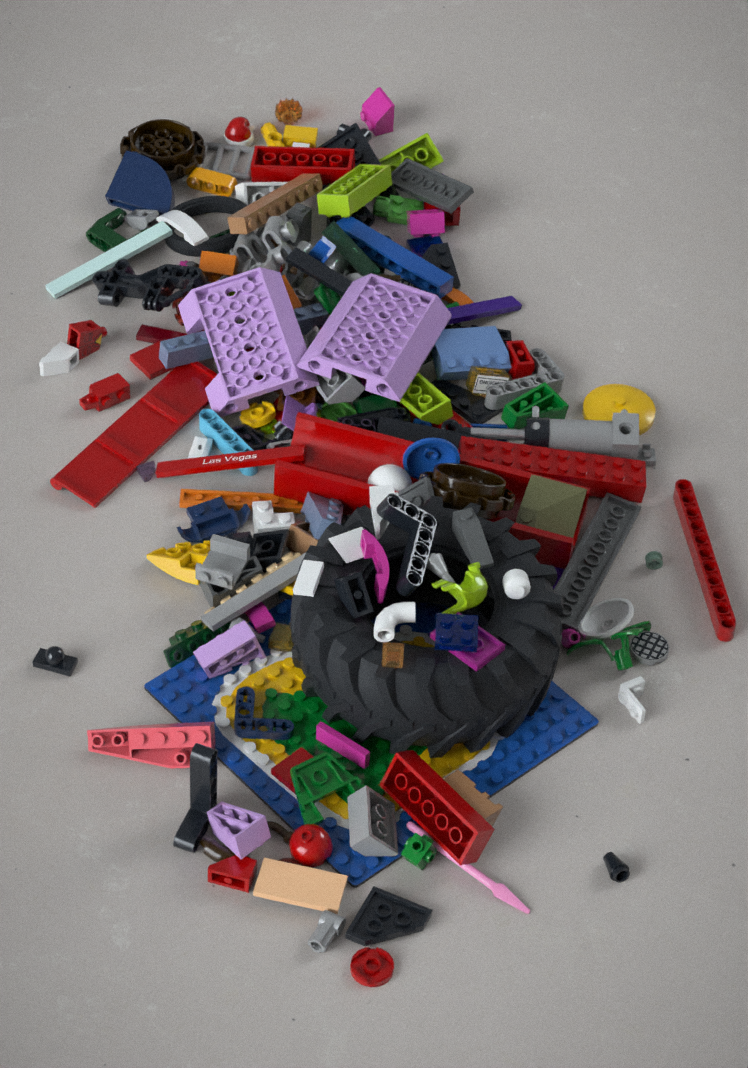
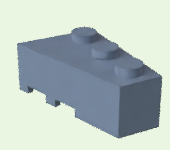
(321, 513)

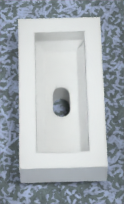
(202, 443)

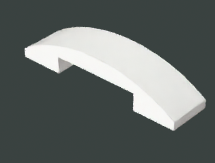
(192, 231)

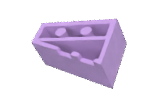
(228, 650)
(238, 828)

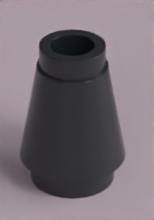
(616, 867)

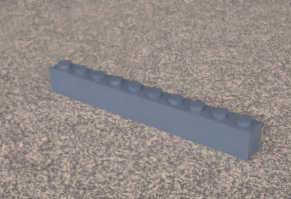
(196, 346)

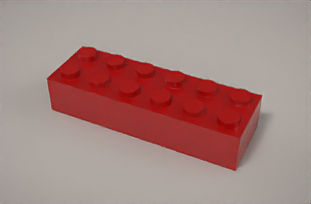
(287, 163)
(436, 807)

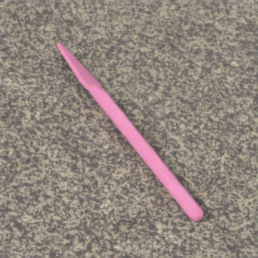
(499, 890)

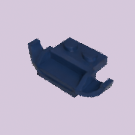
(213, 518)

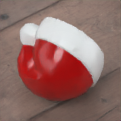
(239, 132)

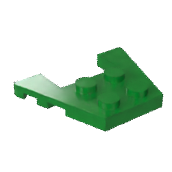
(317, 780)

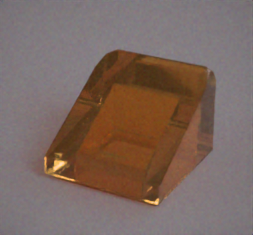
(392, 655)

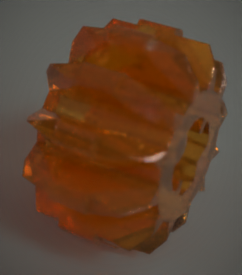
(288, 111)

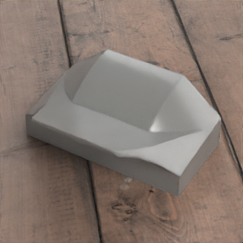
(141, 218)

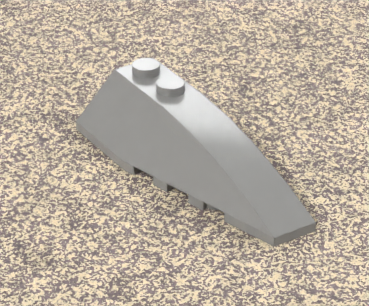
(342, 385)

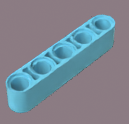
(224, 437)

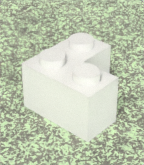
(266, 521)

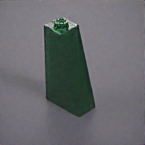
(350, 251)

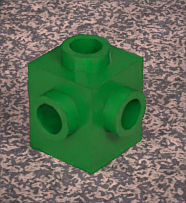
(419, 850)

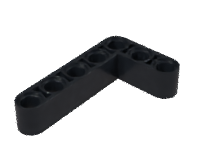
(421, 531)
(202, 798)

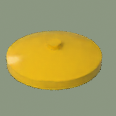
(613, 398)

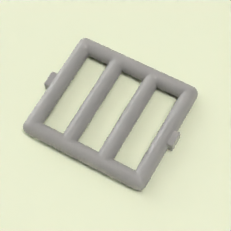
(236, 149)

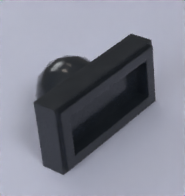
(55, 660)

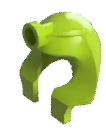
(468, 593)

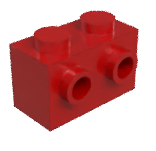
(520, 359)

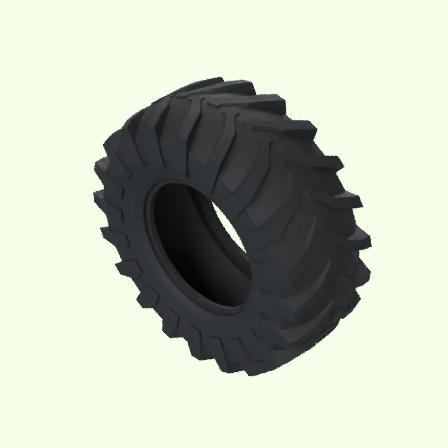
(434, 694)

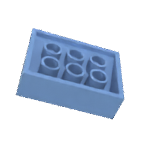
(467, 347)

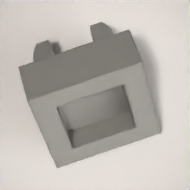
(647, 454)

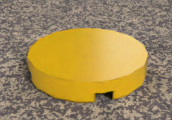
(258, 414)

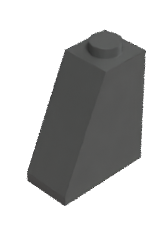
(303, 217)

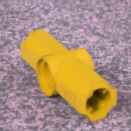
(271, 135)

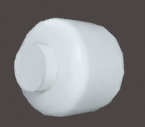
(516, 584)

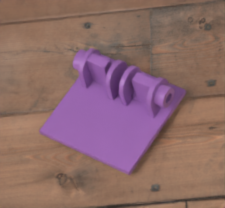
(291, 410)

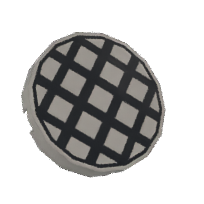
(649, 648)

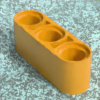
(211, 182)

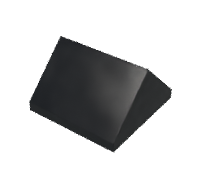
(269, 547)

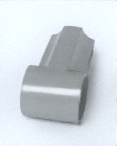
(328, 927)

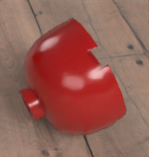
(310, 845)

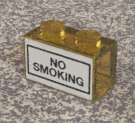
(482, 377)

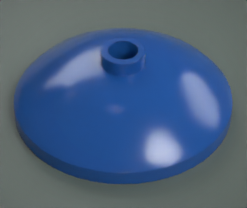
(428, 452)

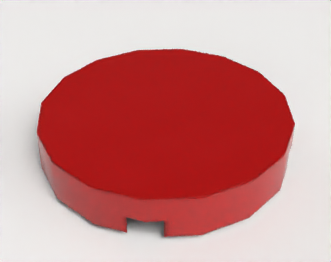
(372, 967)

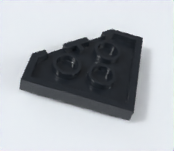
(441, 257)
(386, 918)

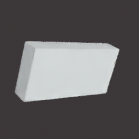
(308, 578)

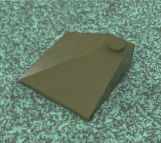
(551, 506)

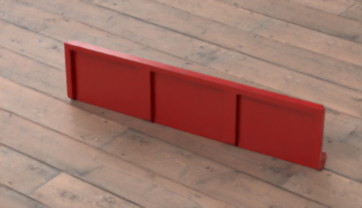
(136, 434)

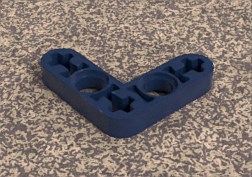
(248, 721)

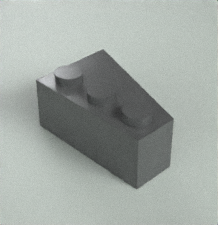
(215, 593)

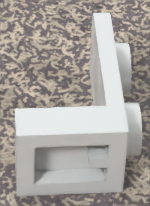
(628, 696)

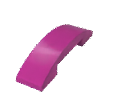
(372, 549)

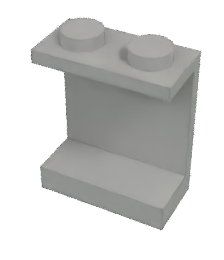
(223, 562)

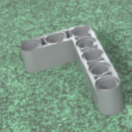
(544, 371)

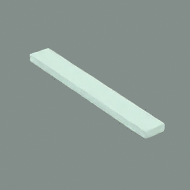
(108, 259)

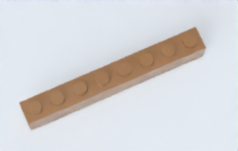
(274, 203)

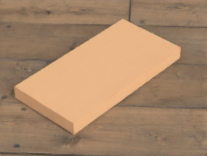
(300, 885)

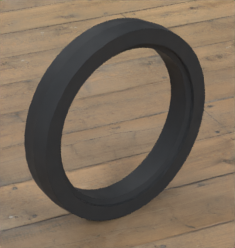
(199, 206)

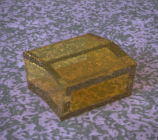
(281, 638)

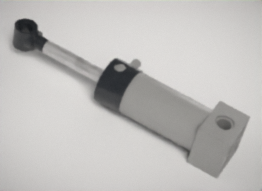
(597, 437)

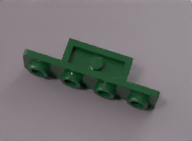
(189, 640)

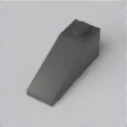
(471, 537)

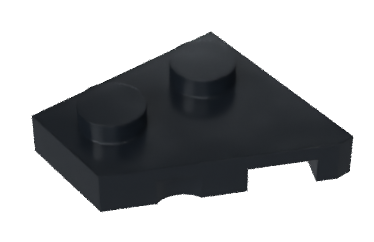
(253, 437)

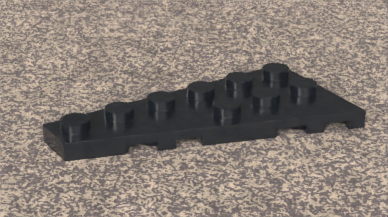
(354, 139)

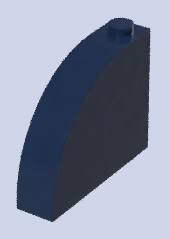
(140, 185)

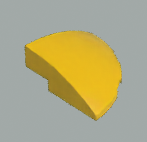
(181, 559)

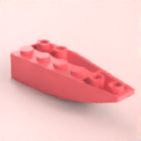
(153, 744)

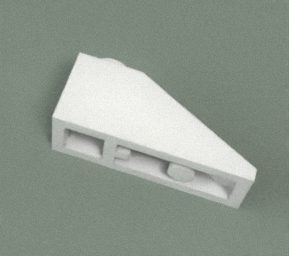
(377, 494)

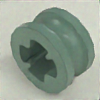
(654, 555)

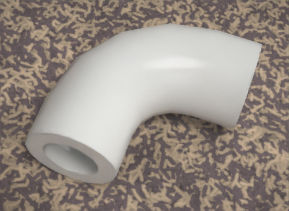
(390, 617)

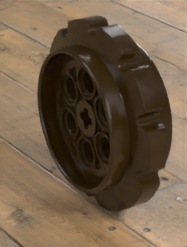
(168, 144)
(468, 484)

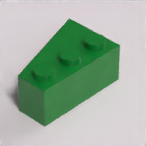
(544, 397)

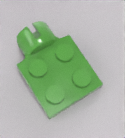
(395, 208)

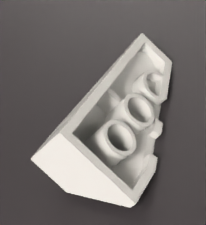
(252, 191)

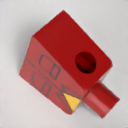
(86, 337)

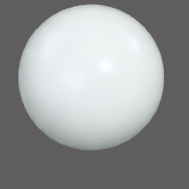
(390, 475)

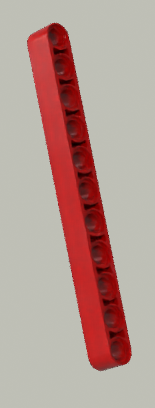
(704, 561)

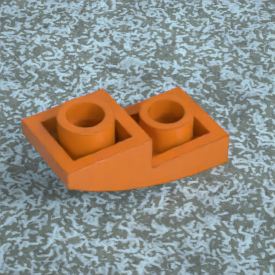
(457, 296)

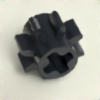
(282, 432)

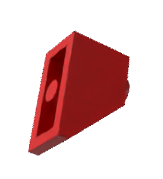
(233, 873)

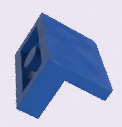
(322, 250)

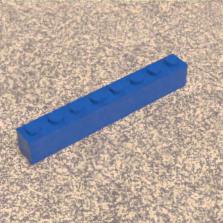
(397, 258)

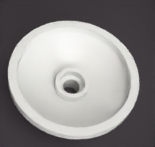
(607, 618)

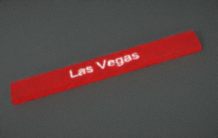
(230, 461)

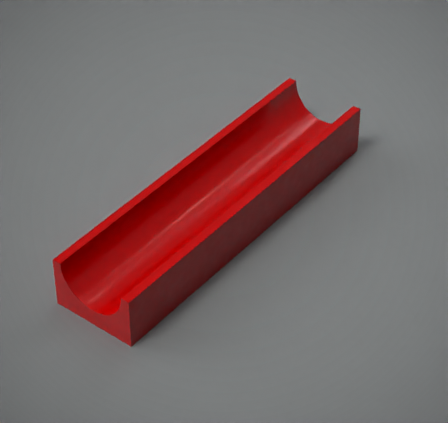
(344, 456)

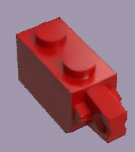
(106, 393)

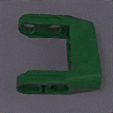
(104, 236)

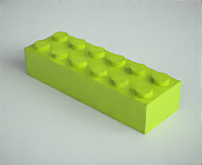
(354, 190)

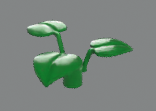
(622, 656)

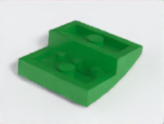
(327, 297)

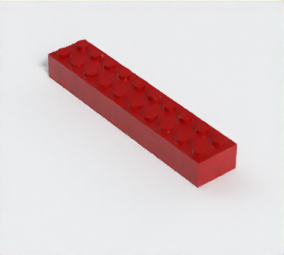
(598, 472)

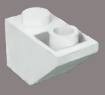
(59, 360)

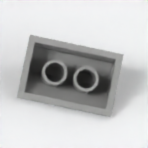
(372, 823)

